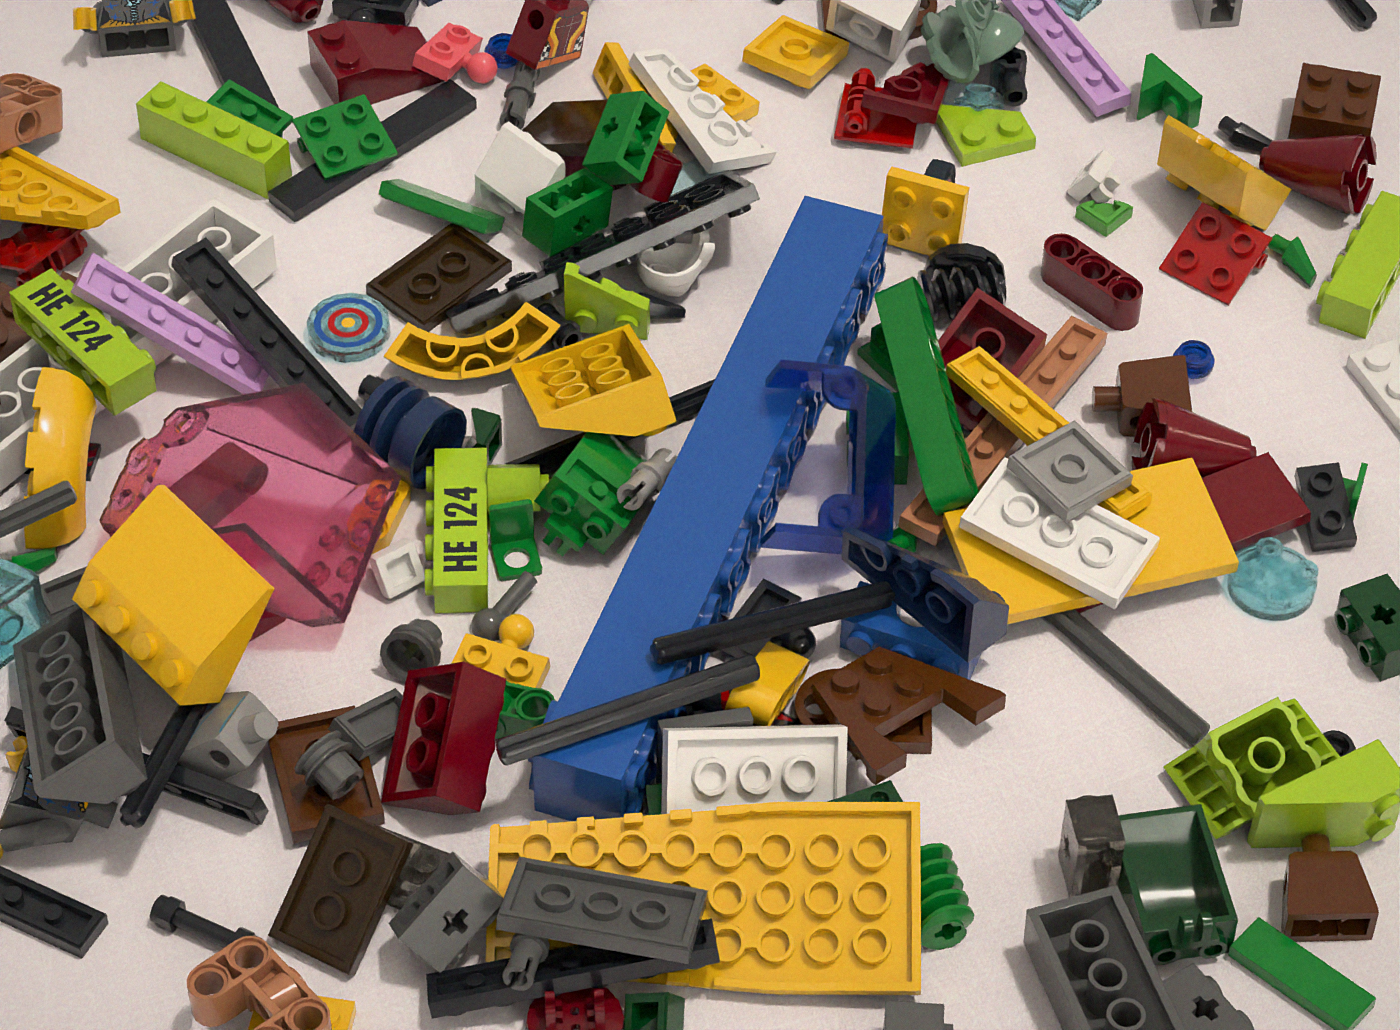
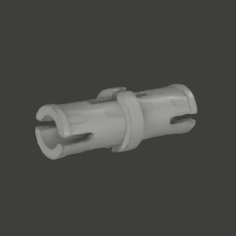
(646, 479)

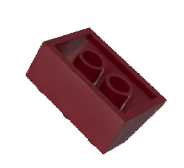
(444, 739)

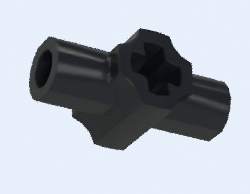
(1008, 77)

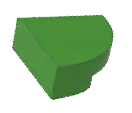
(1104, 216)

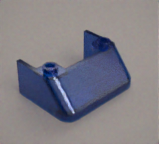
(870, 457)

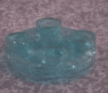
(1273, 581)

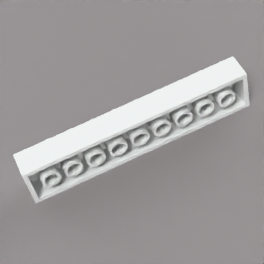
(239, 241)

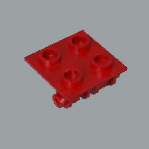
(868, 125)
(40, 249)
(1216, 253)

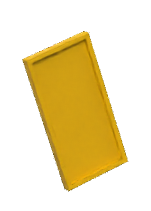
(1180, 513)

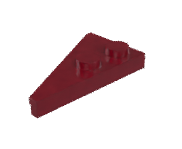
(912, 94)

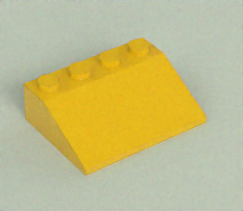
(597, 387)
(175, 598)

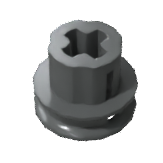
(411, 648)
(330, 765)

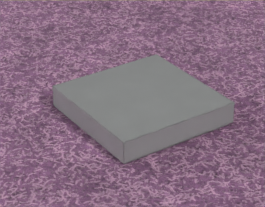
(1069, 471)

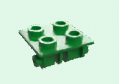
(344, 137)

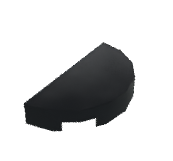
(961, 256)

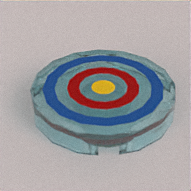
(348, 327)

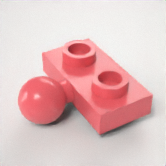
(453, 49)

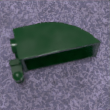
(1176, 885)

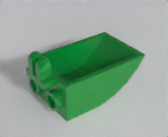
(585, 494)

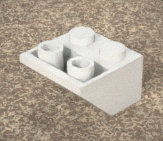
(512, 171)

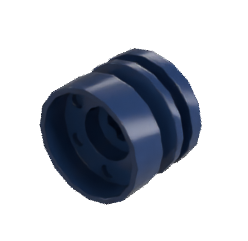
(407, 426)

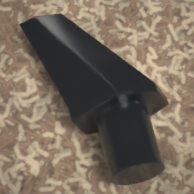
(1243, 135)
(664, 309)

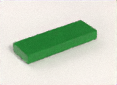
(441, 206)
(1301, 976)

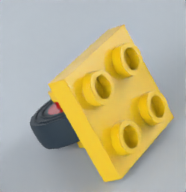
(924, 209)

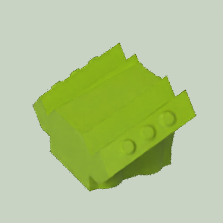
(1249, 760)

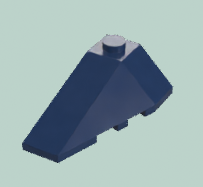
(939, 598)

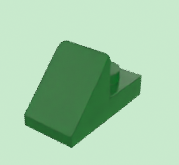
(1167, 92)

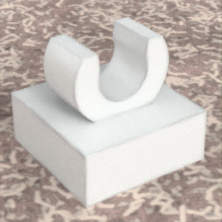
(1095, 179)
(397, 568)

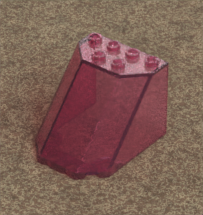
(277, 486)

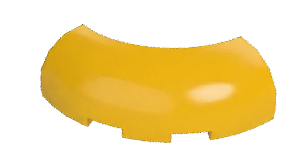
(473, 356)
(59, 453)

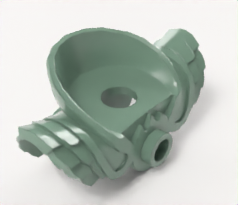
(969, 37)

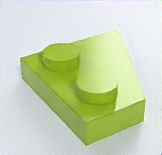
(984, 133)
(603, 304)

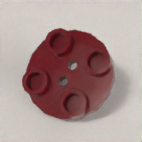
(595, 1008)

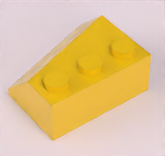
(1219, 175)

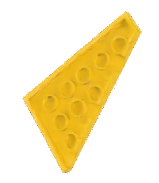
(48, 195)

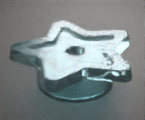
(979, 97)

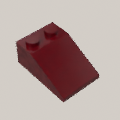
(367, 60)
(1000, 333)

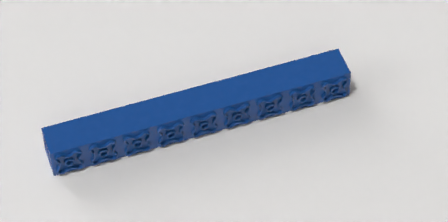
(714, 504)

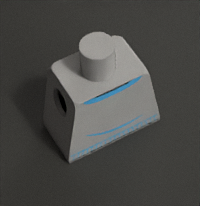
(232, 728)

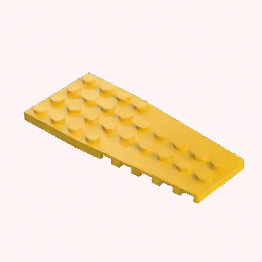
(794, 889)

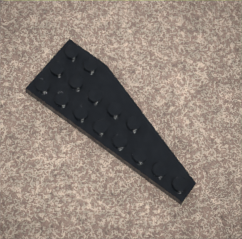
(685, 211)

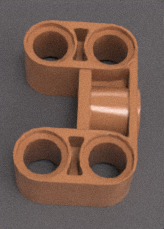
(28, 110)
(268, 988)

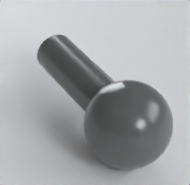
(487, 621)

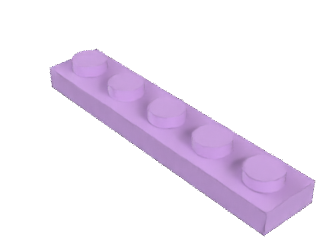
(1071, 54)
(168, 324)

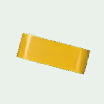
(778, 682)

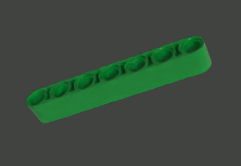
(926, 397)

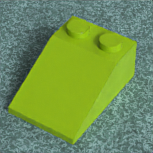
(1344, 800)

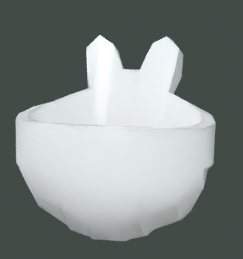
(675, 267)

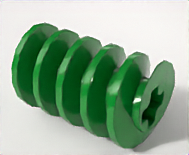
(943, 901)

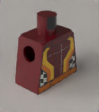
(549, 32)

